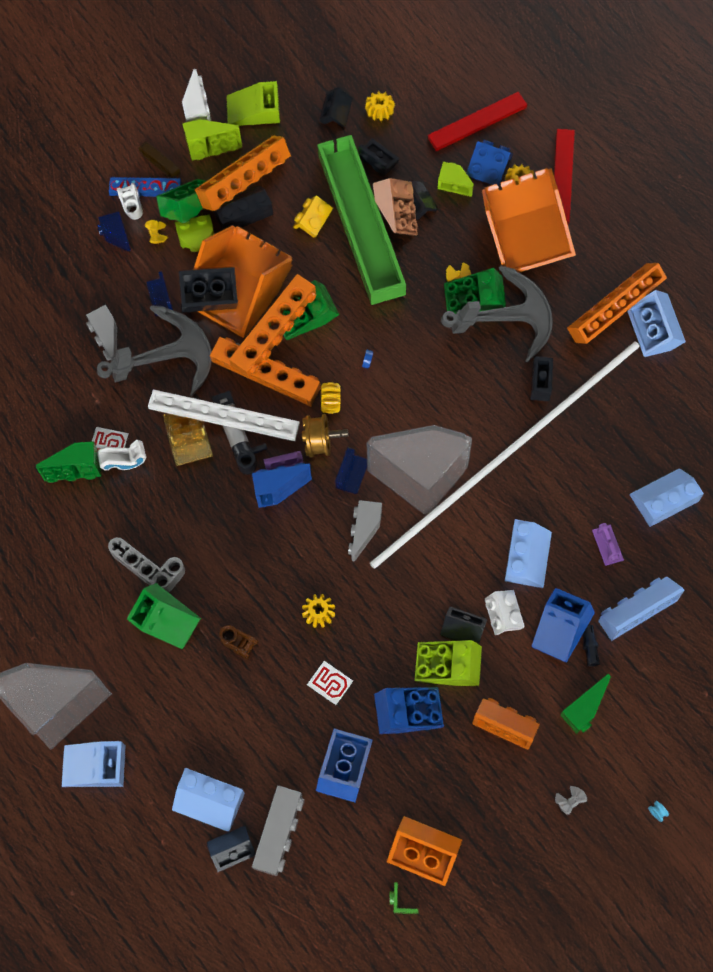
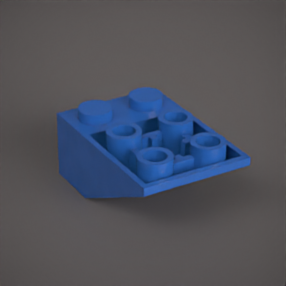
(278, 484)
(562, 624)
(408, 710)

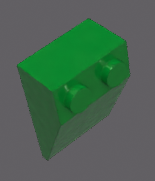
(180, 202)

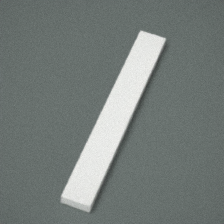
(224, 415)

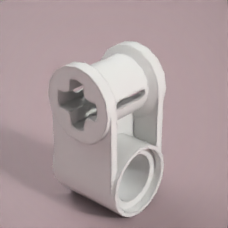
(130, 198)

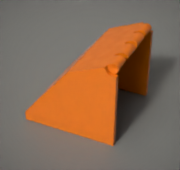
(528, 221)
(257, 275)

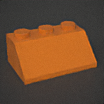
(506, 723)
(424, 850)

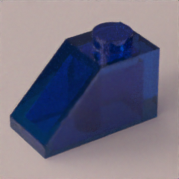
(113, 230)

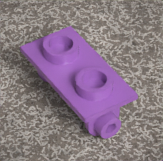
(283, 460)
(607, 544)

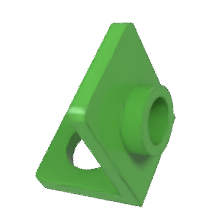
(393, 901)

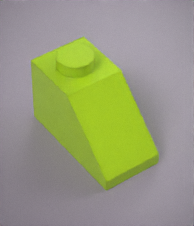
(454, 179)

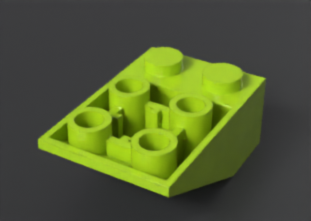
(254, 105)
(210, 138)
(449, 663)

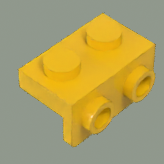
(312, 216)

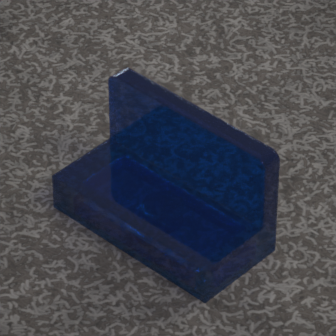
(159, 293)
(351, 472)

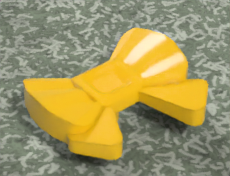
(153, 227)
(452, 275)

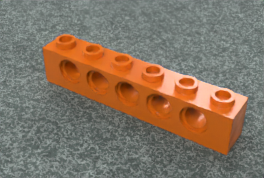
(243, 173)
(297, 287)
(616, 303)
(305, 395)

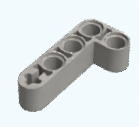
(144, 563)

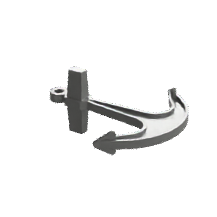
(533, 311)
(192, 345)

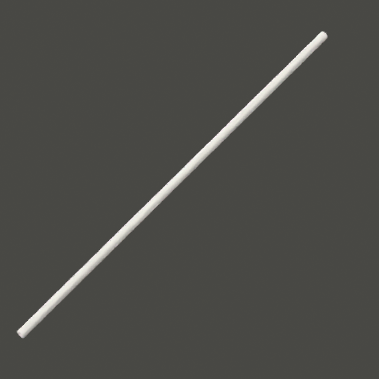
(505, 454)

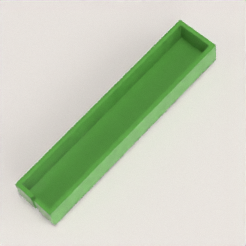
(362, 220)

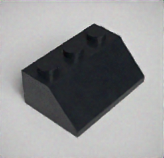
(245, 208)
(208, 289)

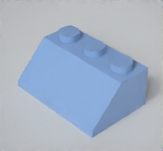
(656, 324)
(667, 496)
(528, 554)
(207, 800)

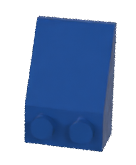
(344, 765)

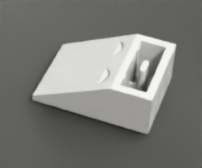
(195, 100)

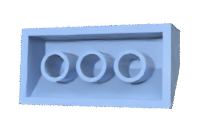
(640, 607)

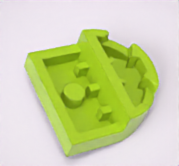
(194, 231)

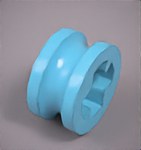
(658, 811)

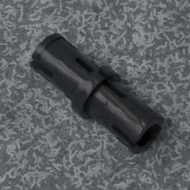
(590, 646)

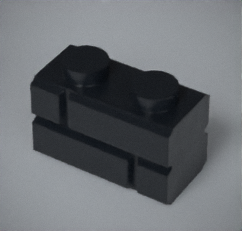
(542, 378)

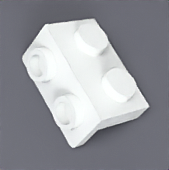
(504, 611)

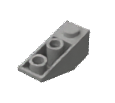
(106, 330)
(367, 523)

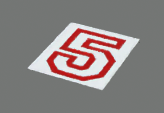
(109, 438)
(330, 682)

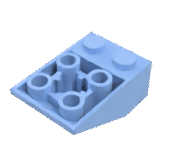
(94, 764)

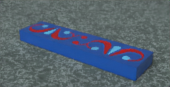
(145, 186)

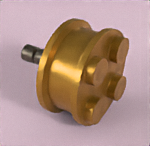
(318, 435)

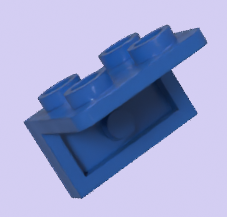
(489, 162)

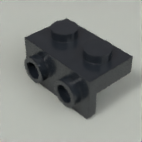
(377, 156)

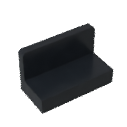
(336, 107)
(422, 199)
(463, 626)
(231, 848)

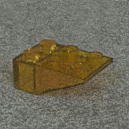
(187, 439)

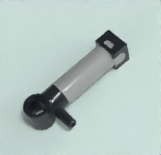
(238, 439)

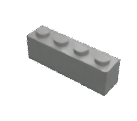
(277, 831)

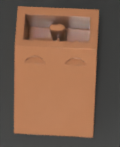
(397, 205)

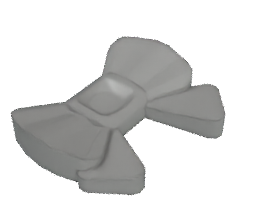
(565, 805)

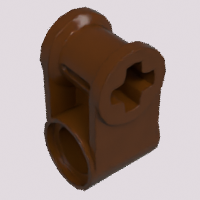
(240, 643)

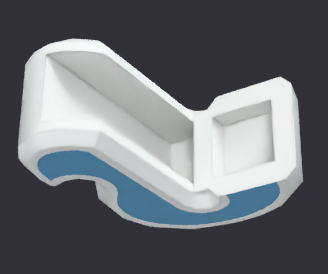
(122, 457)

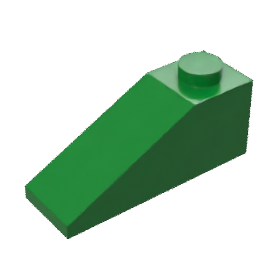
(583, 710)

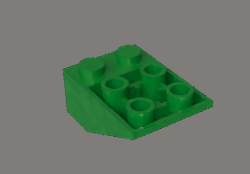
(482, 286)
(316, 313)
(73, 462)
(163, 616)

